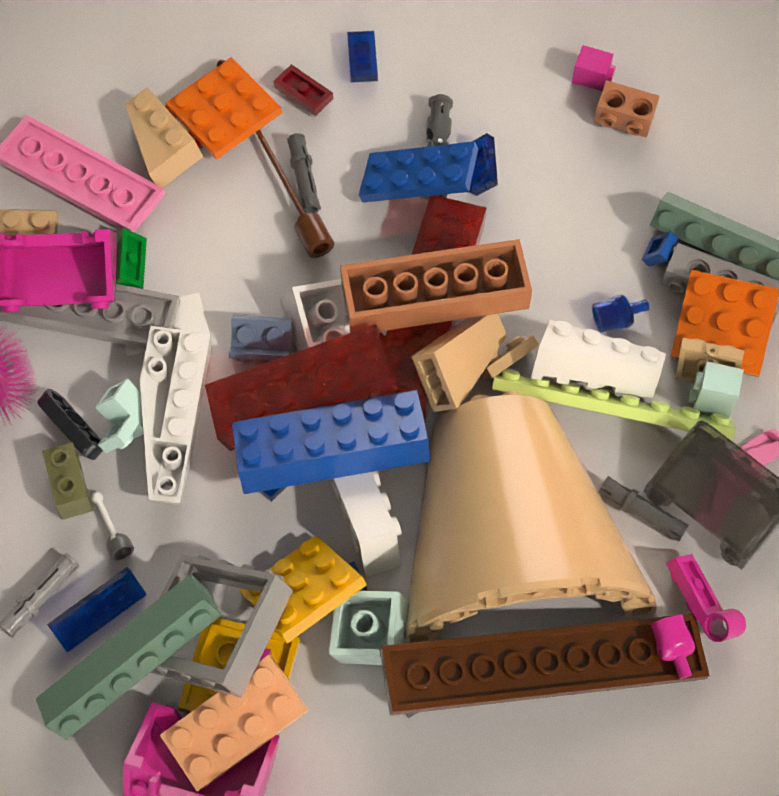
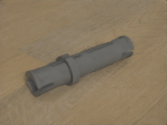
(301, 163)
(638, 505)

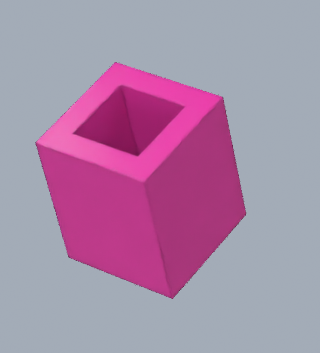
(593, 68)

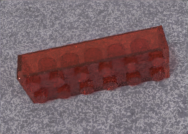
(318, 376)

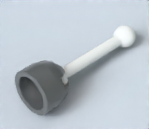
(119, 544)

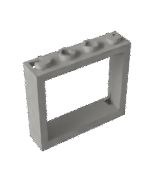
(255, 635)

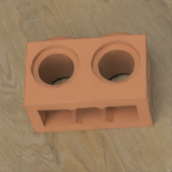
(626, 109)

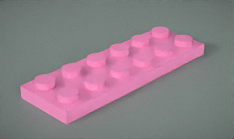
(79, 174)

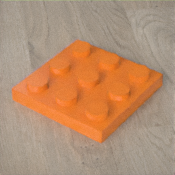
(224, 108)
(728, 314)

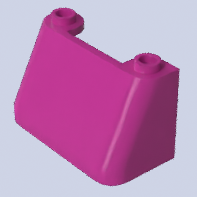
(58, 269)
(155, 772)

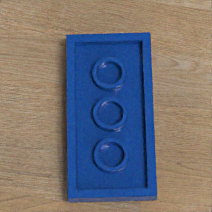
(419, 172)

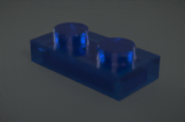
(362, 56)
(485, 167)

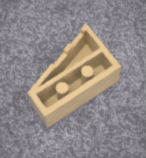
(161, 138)

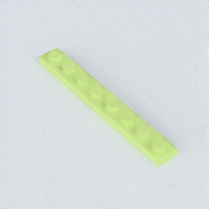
(600, 401)

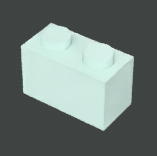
(716, 389)

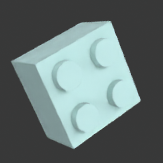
(366, 624)

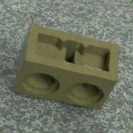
(67, 480)

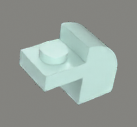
(123, 410)

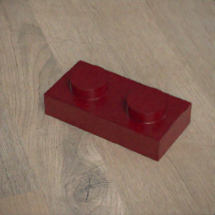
(303, 90)

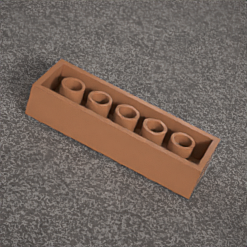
(436, 286)

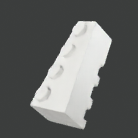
(597, 360)
(369, 521)

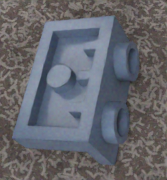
(260, 338)

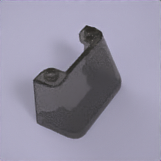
(721, 491)

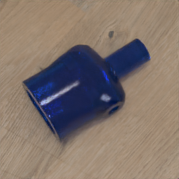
(617, 312)

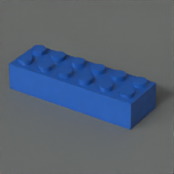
(330, 442)

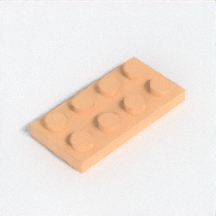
(233, 727)

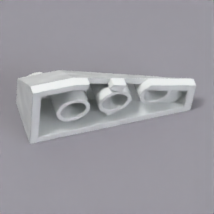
(316, 313)

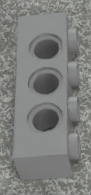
(687, 259)

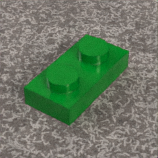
(130, 258)

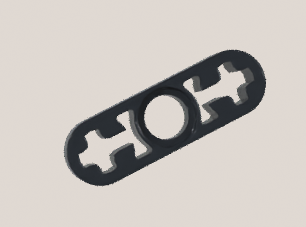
(70, 423)

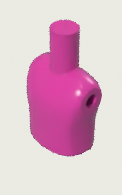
(674, 642)

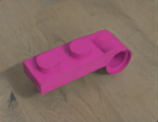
(703, 602)

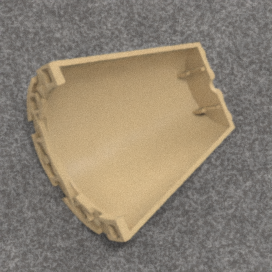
(512, 520)

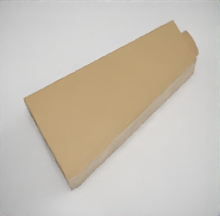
(458, 359)

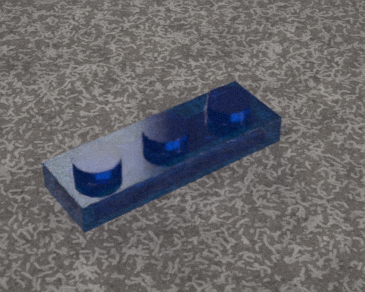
(97, 609)

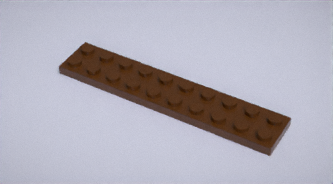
(530, 665)

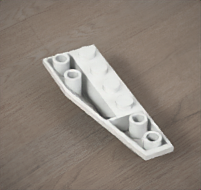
(171, 405)

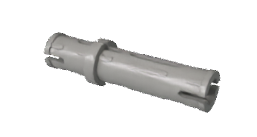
(38, 595)

